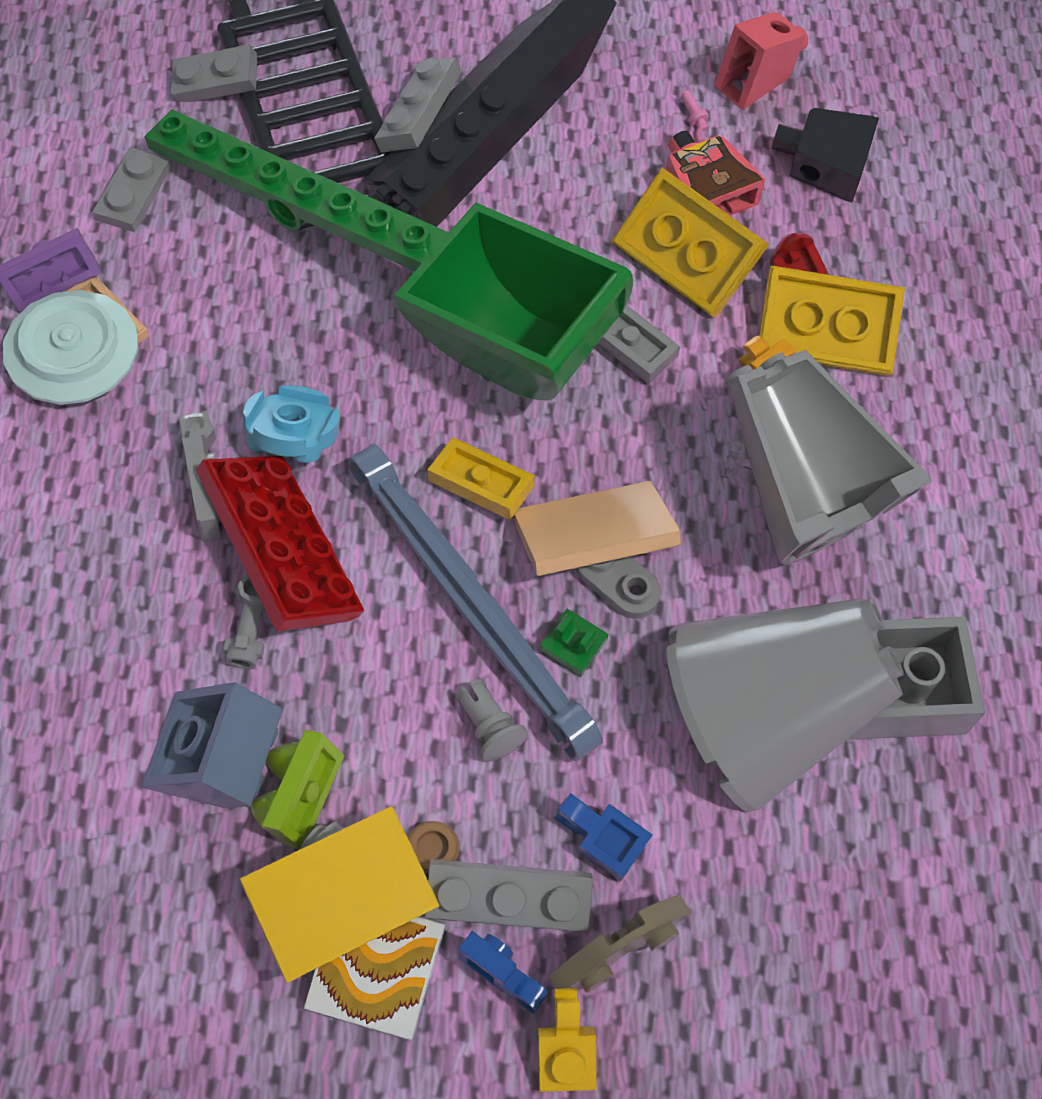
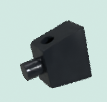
(829, 150)

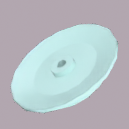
(70, 347)

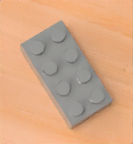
(936, 683)

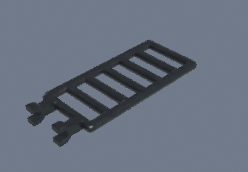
(349, 66)

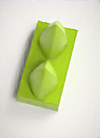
(306, 776)

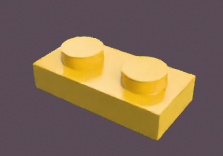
(481, 478)

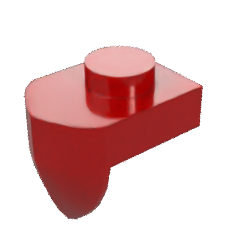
(798, 253)

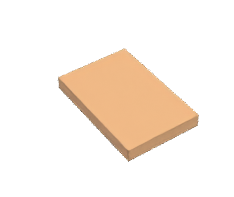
(596, 528)

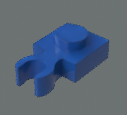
(493, 962)

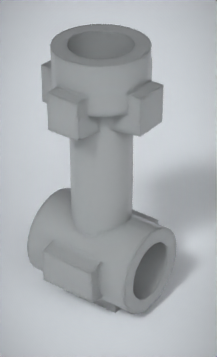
(244, 649)

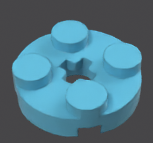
(270, 425)

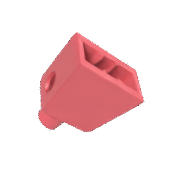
(767, 49)

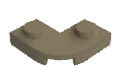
(649, 927)

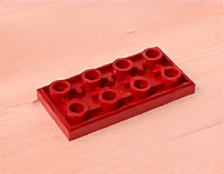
(279, 542)

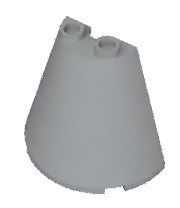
(816, 455)
(780, 689)

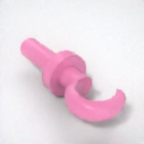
(698, 117)

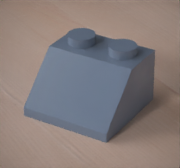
(214, 745)

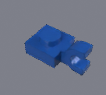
(610, 839)

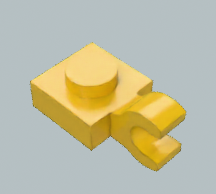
(567, 1049)

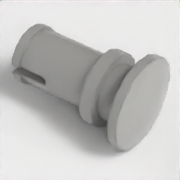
(493, 726)

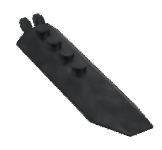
(492, 109)

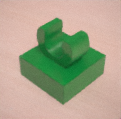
(573, 642)

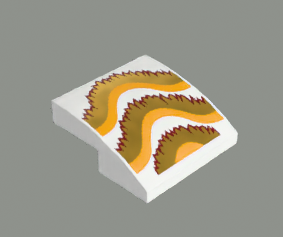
(382, 980)

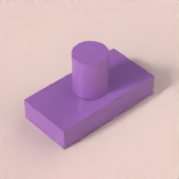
(48, 269)

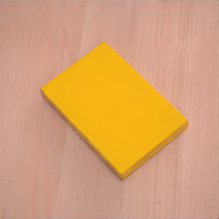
(689, 243)
(833, 319)
(338, 893)

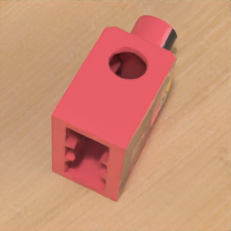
(715, 171)

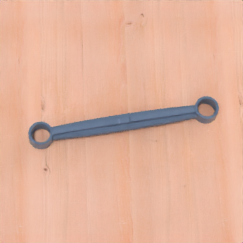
(476, 606)

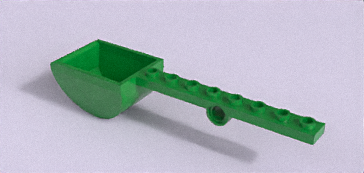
(483, 294)

